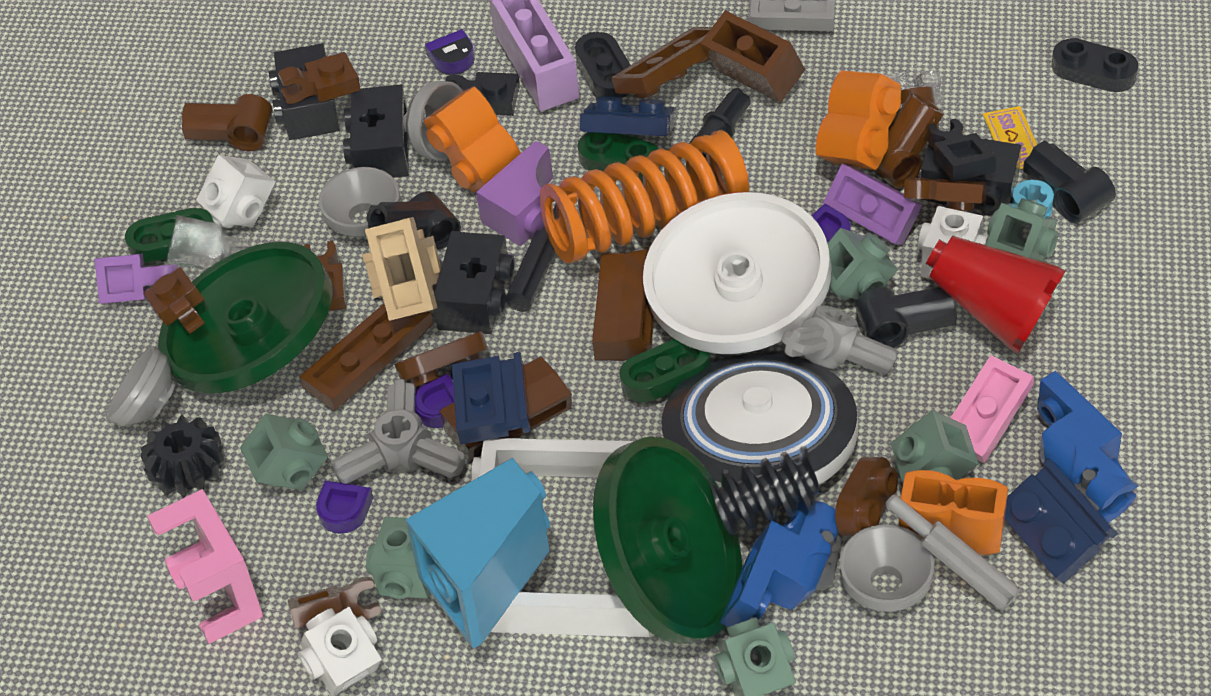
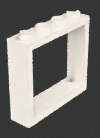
(559, 611)

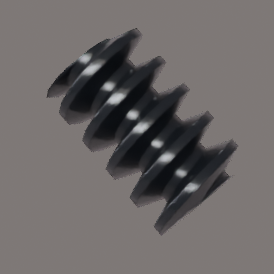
(766, 491)

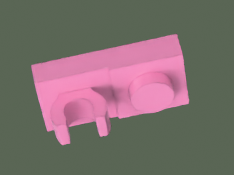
(992, 404)

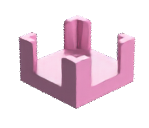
(209, 564)

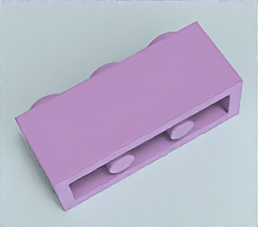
(536, 51)

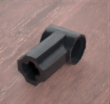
(1075, 189)
(428, 213)
(893, 317)

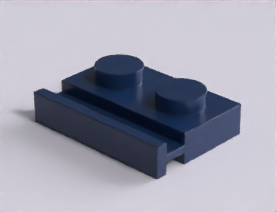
(612, 116)
(490, 398)
(1057, 521)

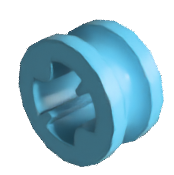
(1036, 191)

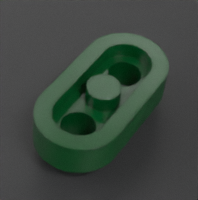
(601, 149)
(153, 234)
(660, 370)

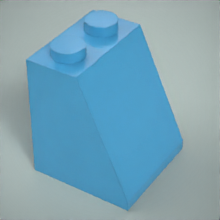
(481, 546)

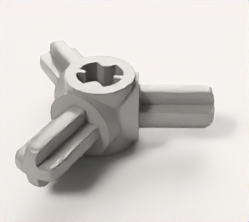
(833, 338)
(399, 443)

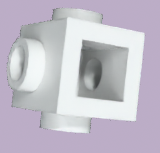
(235, 191)
(944, 225)
(339, 667)

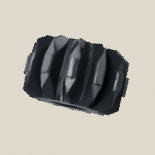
(182, 456)

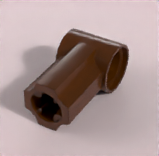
(239, 123)
(906, 140)

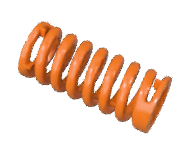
(639, 204)

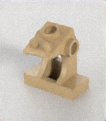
(402, 268)

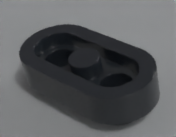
(599, 60)
(1094, 65)

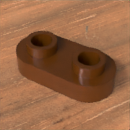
(423, 366)
(865, 495)

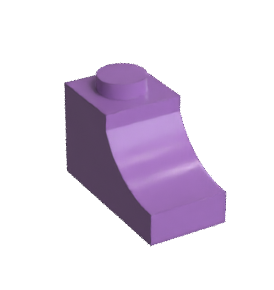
(512, 196)

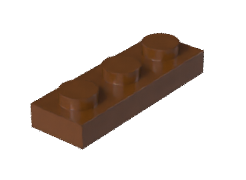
(662, 65)
(362, 355)

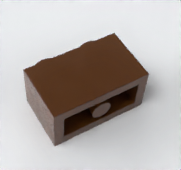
(753, 56)

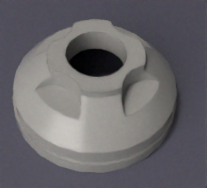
(430, 97)
(353, 193)
(142, 390)
(888, 551)

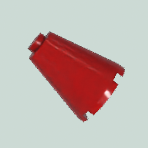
(995, 286)

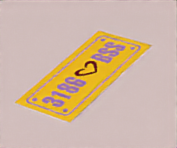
(1011, 127)

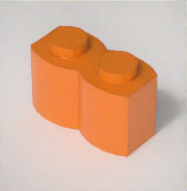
(858, 119)
(471, 139)
(966, 506)

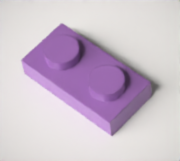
(872, 204)

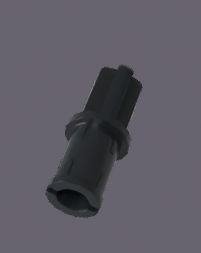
(725, 115)

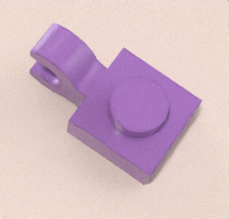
(126, 277)

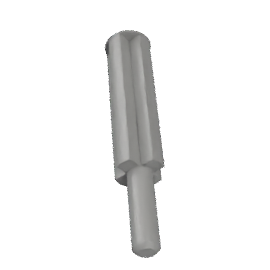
(958, 556)

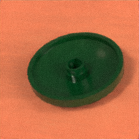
(256, 317)
(665, 539)

